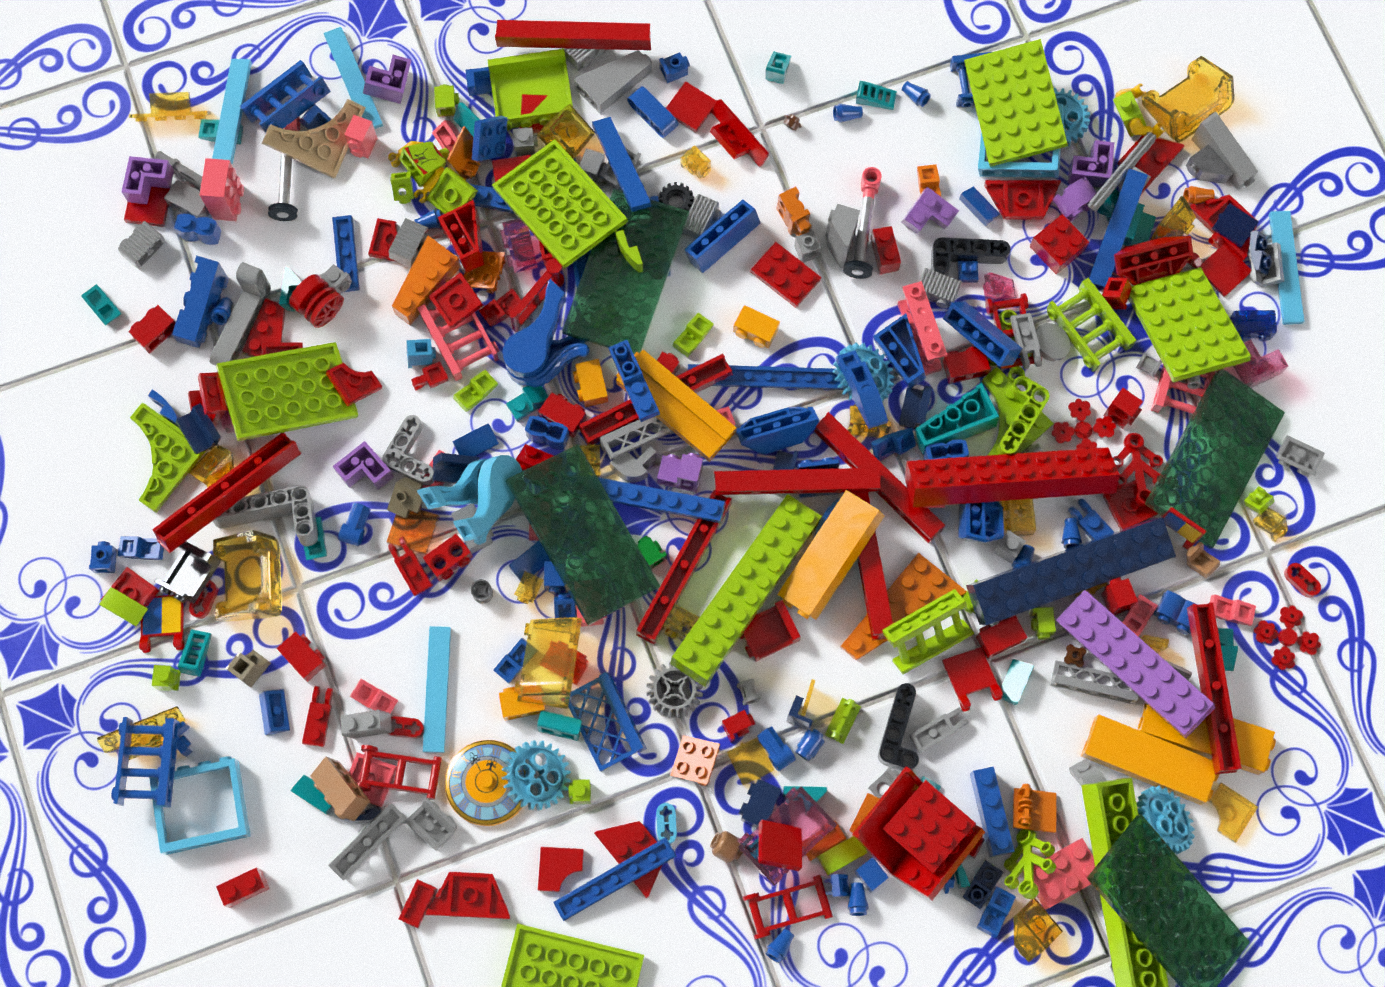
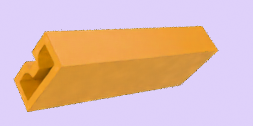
(684, 409)
(830, 555)
(1252, 741)
(1150, 759)

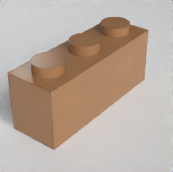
(339, 789)

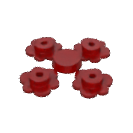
(1082, 430)
(1287, 637)

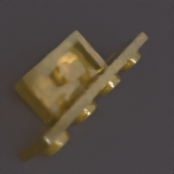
(170, 104)
(111, 740)

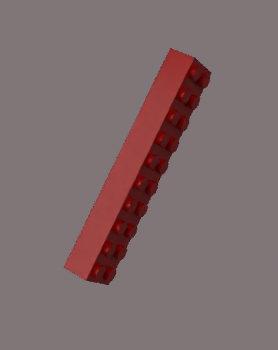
(1011, 477)

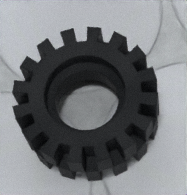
(677, 190)

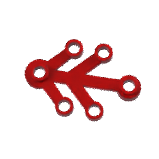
(1137, 465)

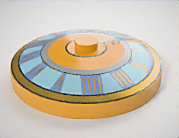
(476, 783)

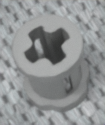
(1149, 364)
(748, 691)

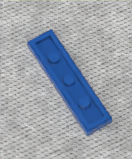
(346, 249)

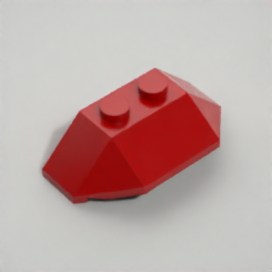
(1153, 259)

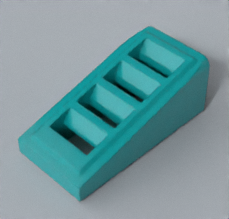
(874, 102)
(185, 664)

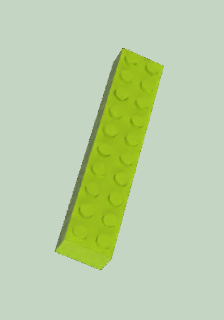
(745, 590)
(1109, 811)

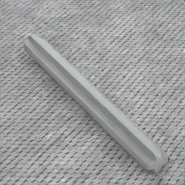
(1121, 171)

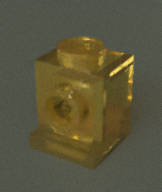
(696, 162)

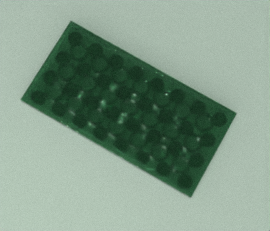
(612, 296)
(1216, 455)
(583, 534)
(1167, 907)

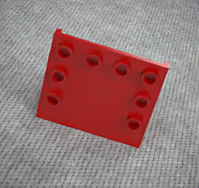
(893, 856)

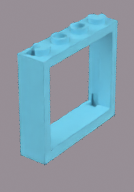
(1021, 169)
(240, 832)

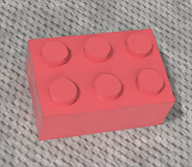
(221, 189)
(1070, 876)

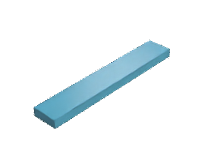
(351, 74)
(231, 112)
(1288, 290)
(436, 689)

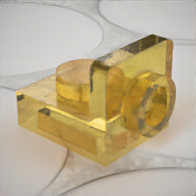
(592, 454)
(1272, 523)
(528, 588)
(1156, 643)

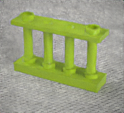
(1100, 308)
(920, 621)

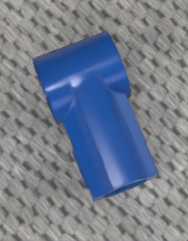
(353, 530)
(779, 754)

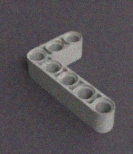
(241, 321)
(272, 508)

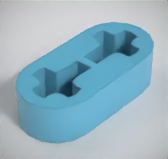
(661, 824)

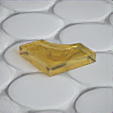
(1233, 812)

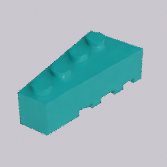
(960, 420)

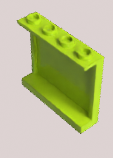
(534, 75)

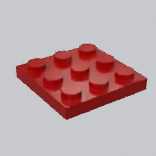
(929, 826)

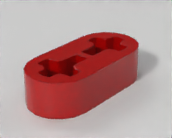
(1301, 583)
(207, 601)
(406, 733)

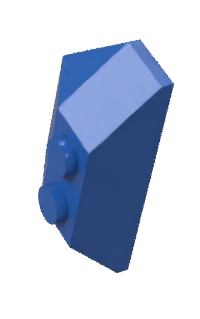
(777, 429)
(981, 521)

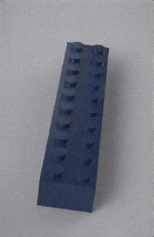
(1070, 571)

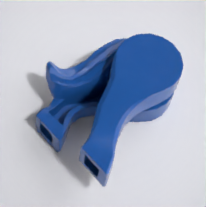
(532, 354)

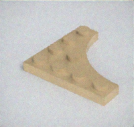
(318, 147)

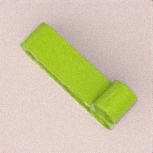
(1021, 421)

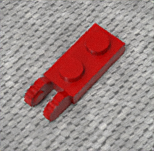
(410, 568)
(317, 719)

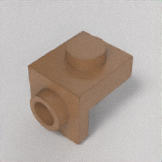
(1201, 561)

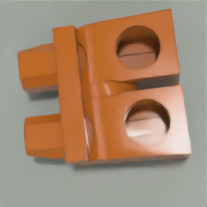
(793, 212)

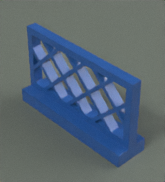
(621, 713)

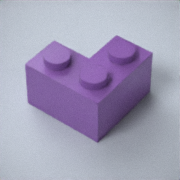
(388, 84)
(1096, 167)
(144, 173)
(932, 207)
(363, 462)
(681, 473)

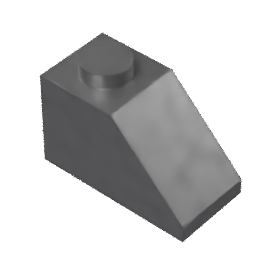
(1208, 166)

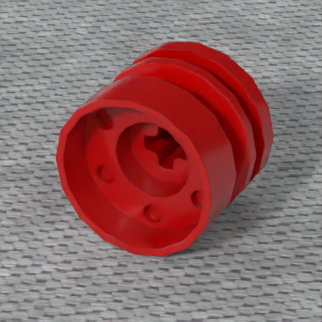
(316, 300)

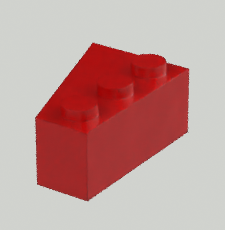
(464, 235)

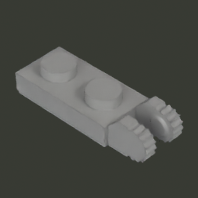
(1026, 337)
(936, 731)

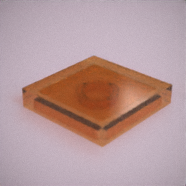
(416, 529)

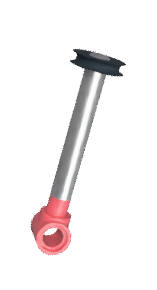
(283, 210)
(858, 267)

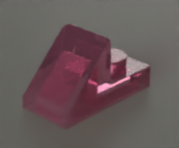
(998, 287)

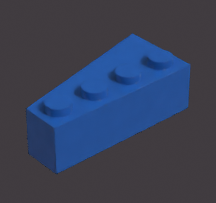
(203, 296)

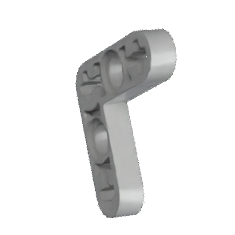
(401, 452)

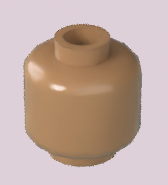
(725, 846)

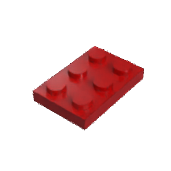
(785, 274)

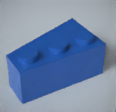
(900, 349)

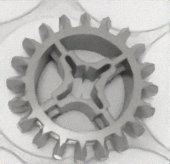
(681, 683)

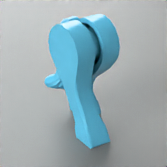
(482, 485)

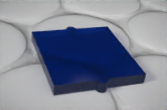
(1235, 225)

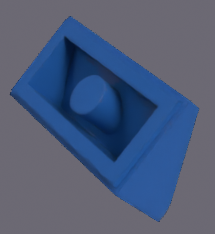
(978, 205)
(476, 441)
(530, 561)
(274, 711)

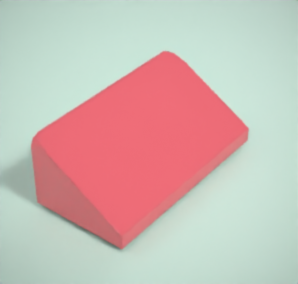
(446, 134)

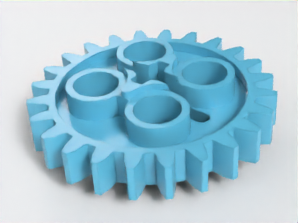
(1076, 110)
(876, 366)
(550, 764)
(1167, 817)

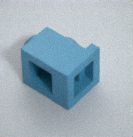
(420, 352)

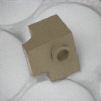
(405, 497)
(248, 667)

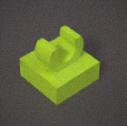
(1259, 500)

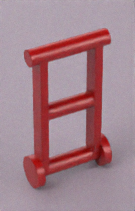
(536, 294)
(992, 307)
(372, 751)
(786, 894)

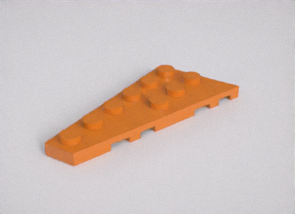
(912, 590)

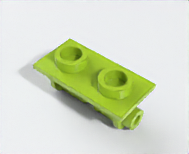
(842, 720)

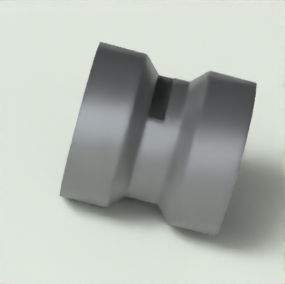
(479, 588)

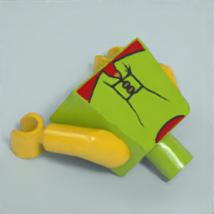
(1131, 113)
(424, 163)

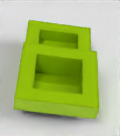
(631, 254)
(693, 334)
(475, 391)
(123, 606)
(841, 855)

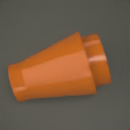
(1198, 195)

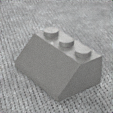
(841, 231)

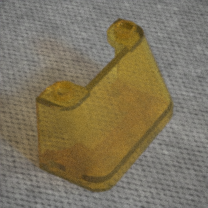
(1192, 99)
(250, 576)
(549, 661)

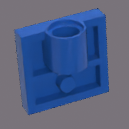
(489, 138)

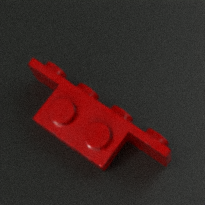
(735, 135)

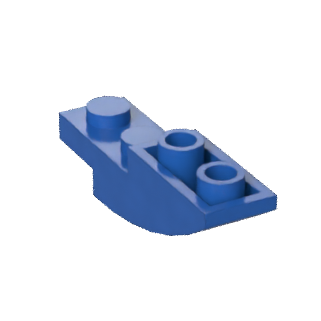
(633, 381)
(864, 389)

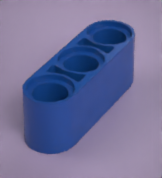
(652, 112)

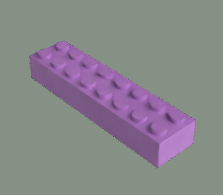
(1136, 664)

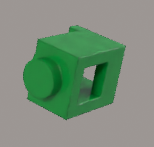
(651, 551)

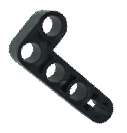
(969, 246)
(900, 725)

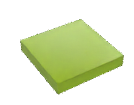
(451, 191)

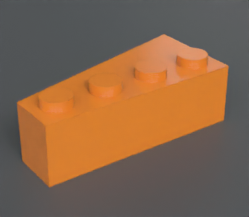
(429, 272)

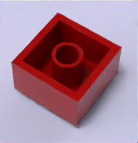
(1059, 244)

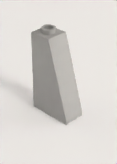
(613, 80)
(1217, 135)

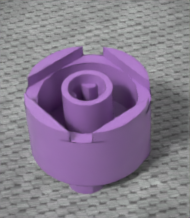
(1075, 199)

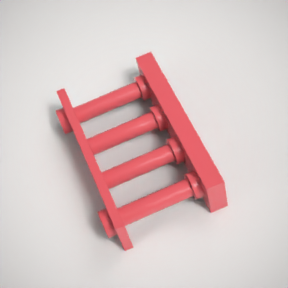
(923, 326)
(448, 349)
(1162, 399)

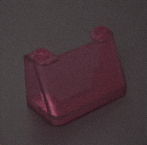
(797, 811)

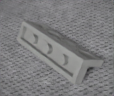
(629, 432)
(1091, 687)
(367, 841)

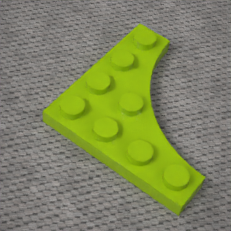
(1008, 408)
(170, 456)

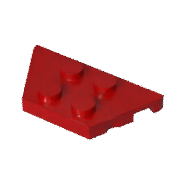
(1156, 158)
(1022, 197)
(1208, 214)
(627, 841)
(469, 896)

